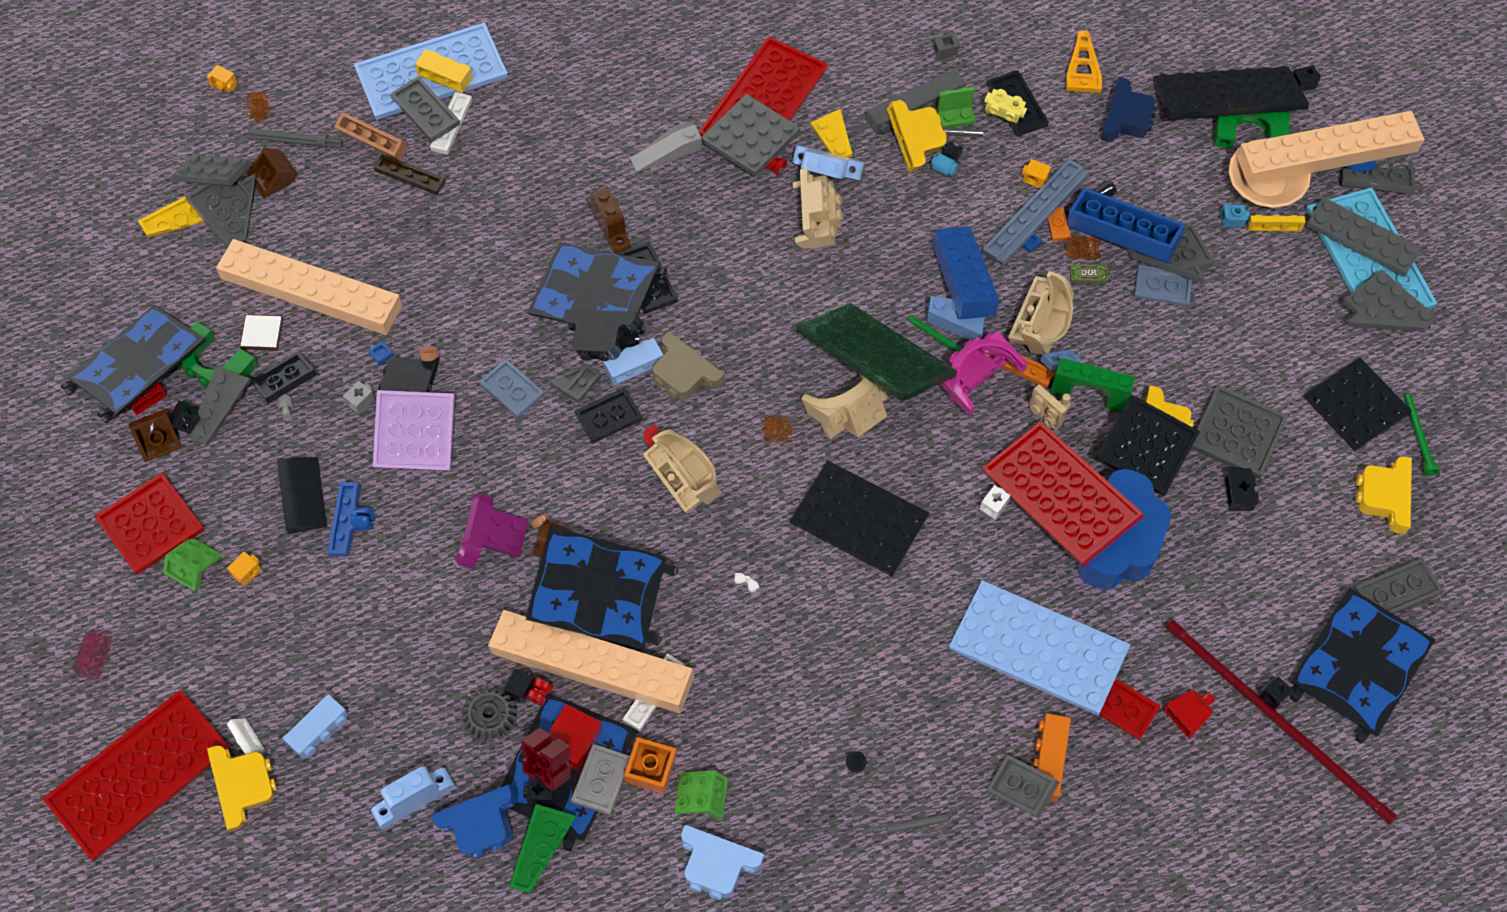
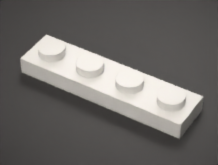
(459, 106)
(641, 712)

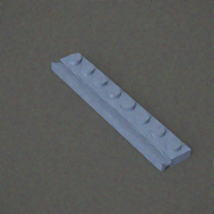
(1035, 212)

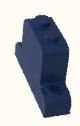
(1128, 113)

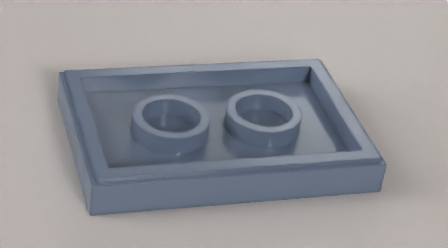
(1162, 286)
(511, 388)

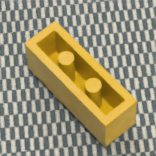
(444, 71)

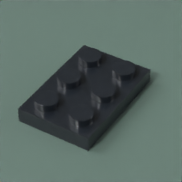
(283, 377)
(608, 415)

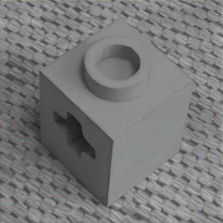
(359, 397)

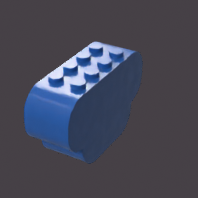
(1139, 547)

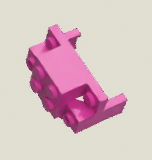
(976, 366)

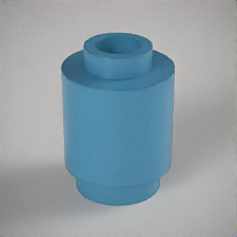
(944, 165)

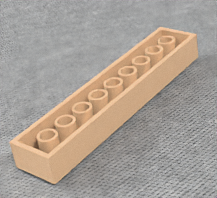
(1330, 147)
(309, 286)
(592, 661)

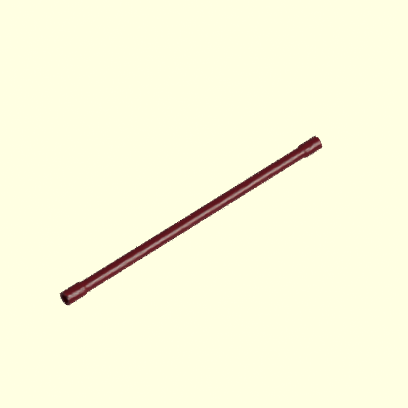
(1378, 807)

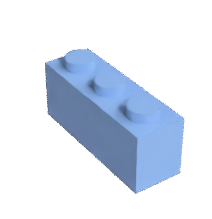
(633, 361)
(316, 727)

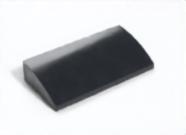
(301, 494)

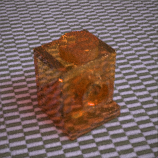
(257, 105)

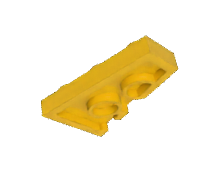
(833, 133)

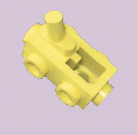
(1004, 105)

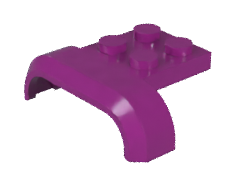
(490, 530)

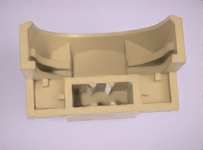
(853, 410)

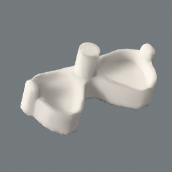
(741, 578)

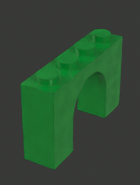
(1273, 123)
(240, 363)
(1074, 373)

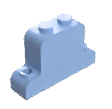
(827, 163)
(410, 794)
(716, 862)

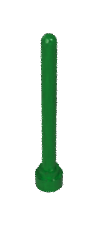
(933, 333)
(1430, 466)

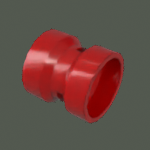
(776, 164)
(539, 691)

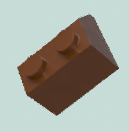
(272, 172)
(155, 435)

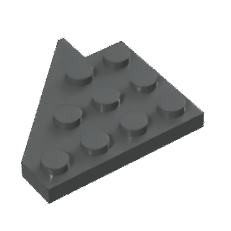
(225, 208)
(1188, 258)
(1387, 306)

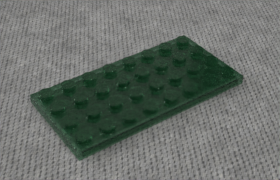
(876, 352)

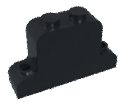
(600, 332)
(409, 375)

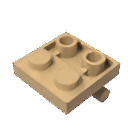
(1048, 407)

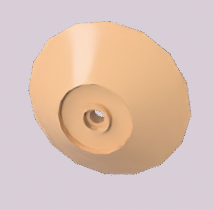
(1271, 193)

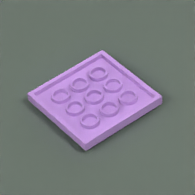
(413, 430)

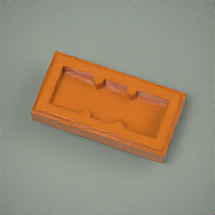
(1058, 225)

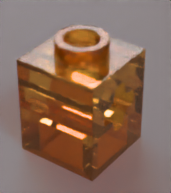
(772, 433)

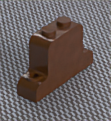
(609, 219)

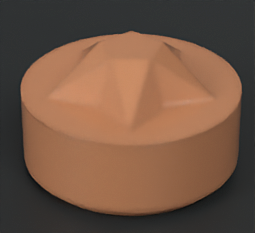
(429, 353)
(539, 520)

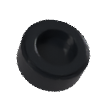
(856, 762)

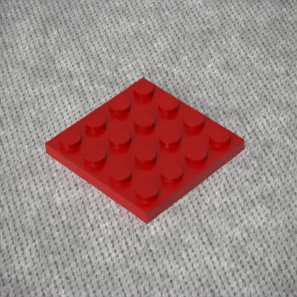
(149, 523)

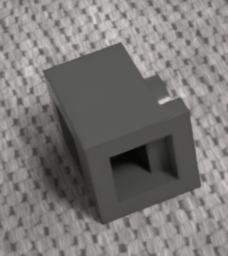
(945, 46)

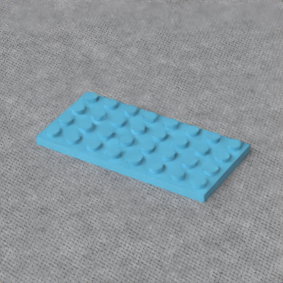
(1359, 269)

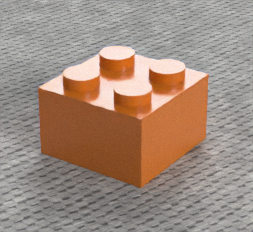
(650, 765)

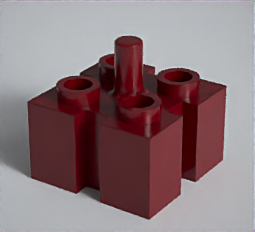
(546, 759)

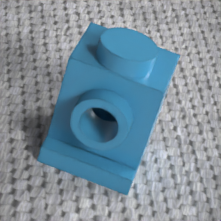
(1234, 215)

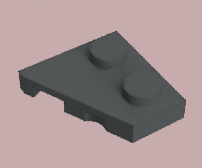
(577, 382)

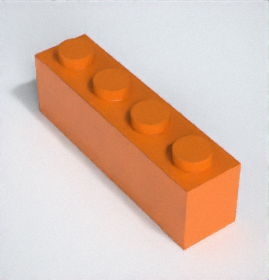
(1052, 748)

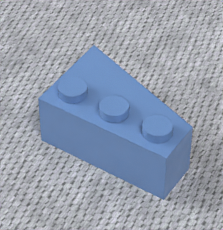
(944, 315)

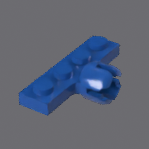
(348, 519)

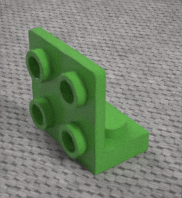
(956, 107)
(189, 561)
(701, 793)

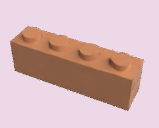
(371, 136)

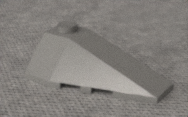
(671, 145)

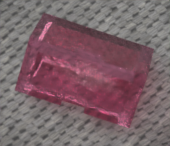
(92, 655)

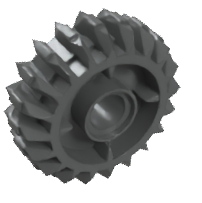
(489, 727)

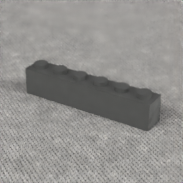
(917, 98)

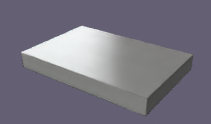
(601, 779)

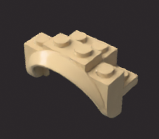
(819, 204)
(1044, 321)
(689, 472)

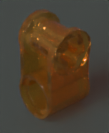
(1083, 248)

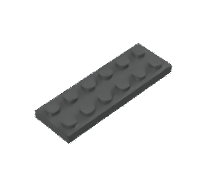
(1364, 236)

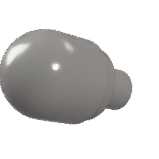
(283, 404)

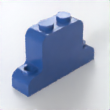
(480, 822)

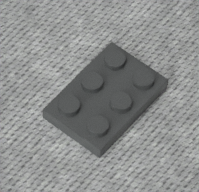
(1023, 786)

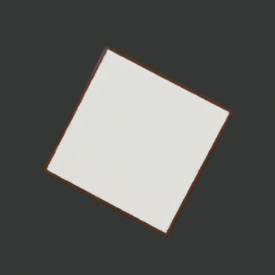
(261, 332)

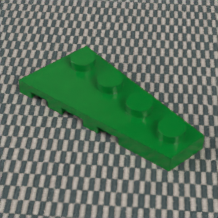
(540, 843)

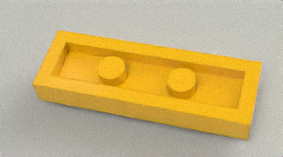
(1276, 223)

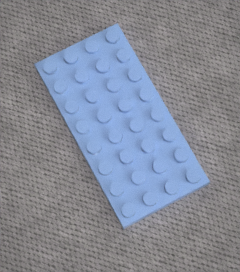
(392, 70)
(1040, 647)

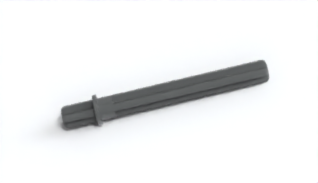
(296, 138)

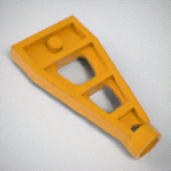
(1084, 82)

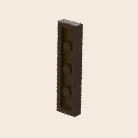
(409, 174)

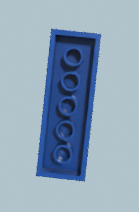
(1126, 225)
(965, 273)

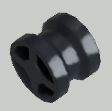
(953, 151)

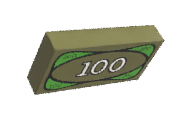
(1089, 274)

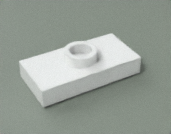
(245, 736)

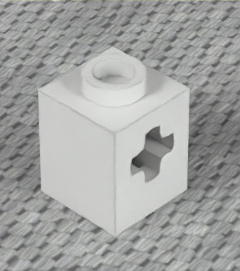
(994, 508)

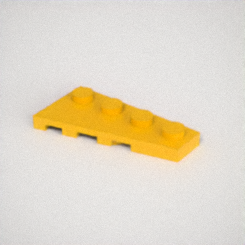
(170, 218)

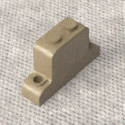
(683, 369)

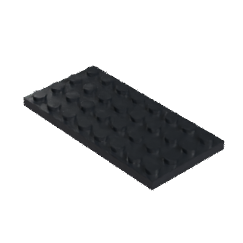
(1230, 92)

